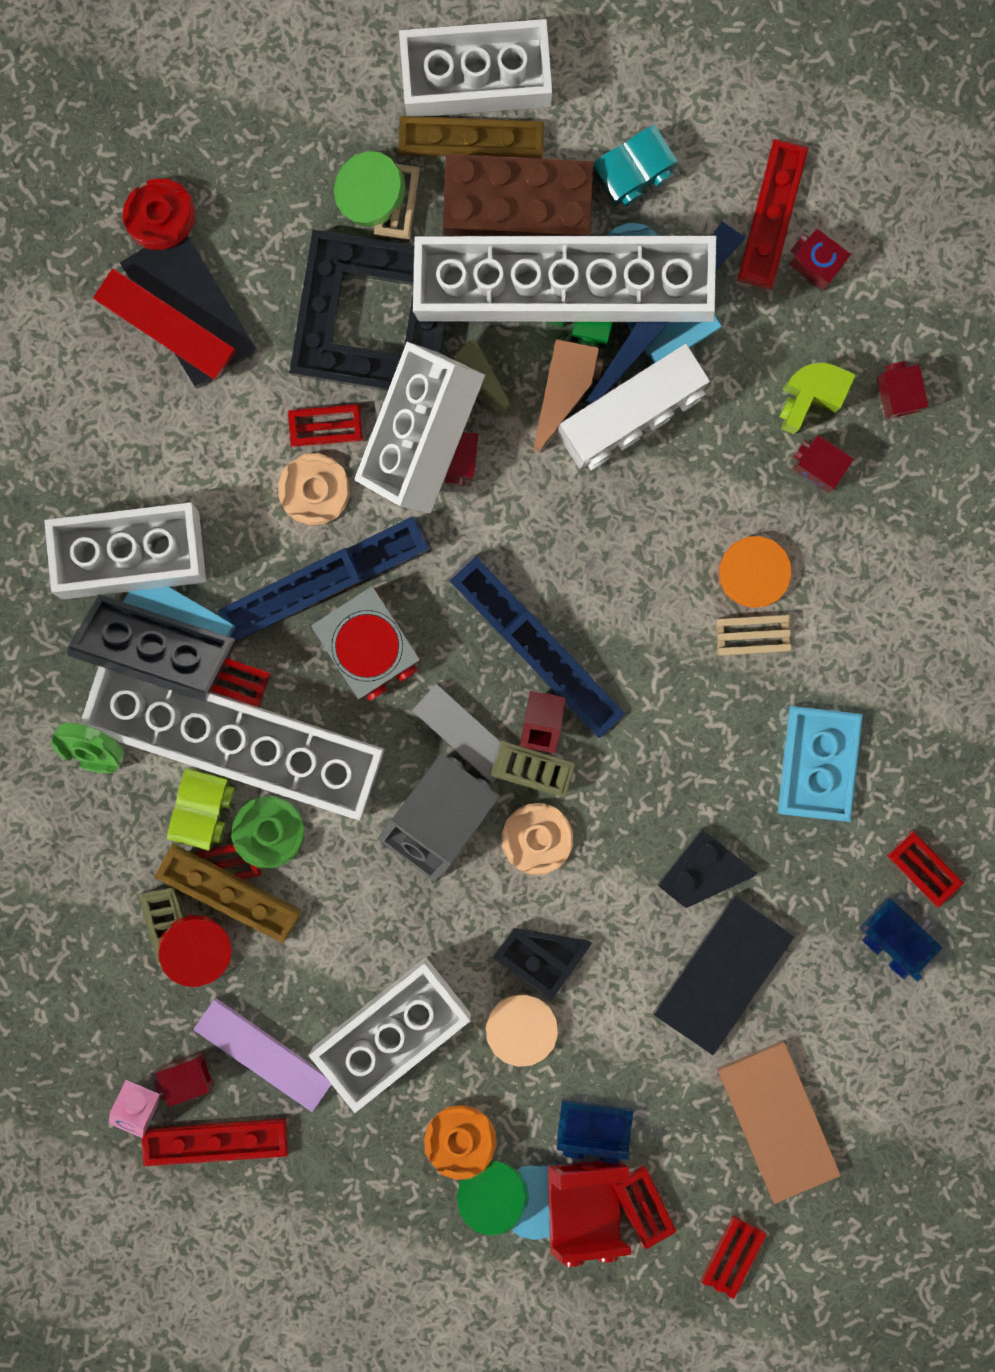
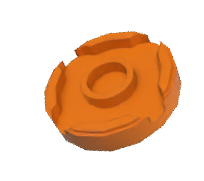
(754, 572)
(460, 1142)

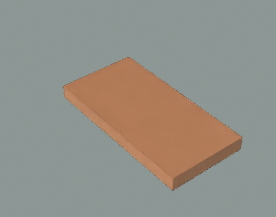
(778, 1122)

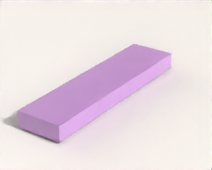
(263, 1054)

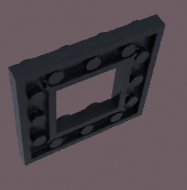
(313, 349)

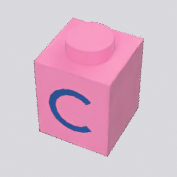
(134, 1109)

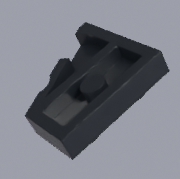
(703, 871)
(541, 958)

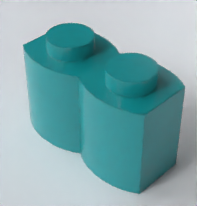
(634, 166)

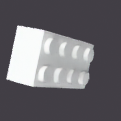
(476, 68)
(632, 407)
(419, 428)
(125, 551)
(390, 1035)

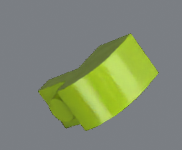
(815, 384)

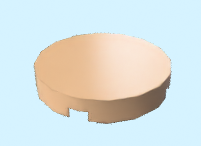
(317, 500)
(535, 828)
(521, 1029)

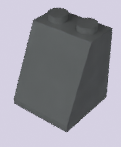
(439, 817)

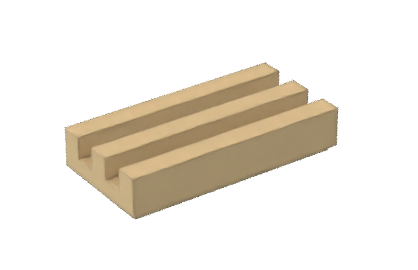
(405, 234)
(784, 633)

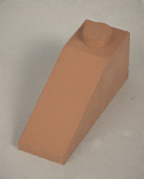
(568, 381)

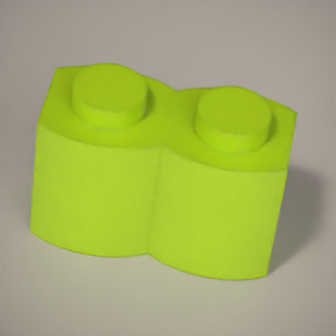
(200, 808)

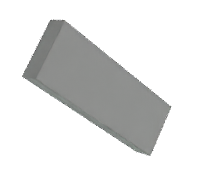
(460, 730)

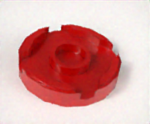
(159, 214)
(194, 951)

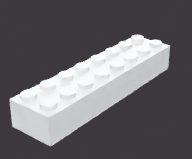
(565, 278)
(237, 742)

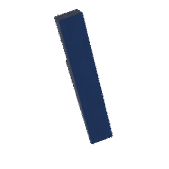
(645, 332)
(326, 578)
(536, 645)

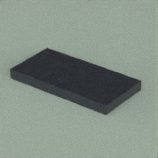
(186, 284)
(151, 647)
(723, 974)

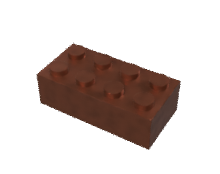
(516, 196)

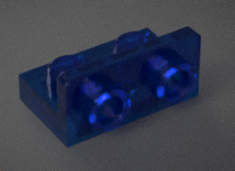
(900, 938)
(594, 1131)

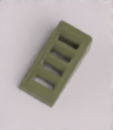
(490, 388)
(561, 777)
(147, 899)

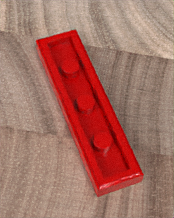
(772, 214)
(164, 324)
(215, 1142)

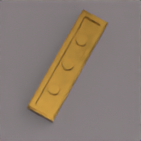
(470, 137)
(227, 893)

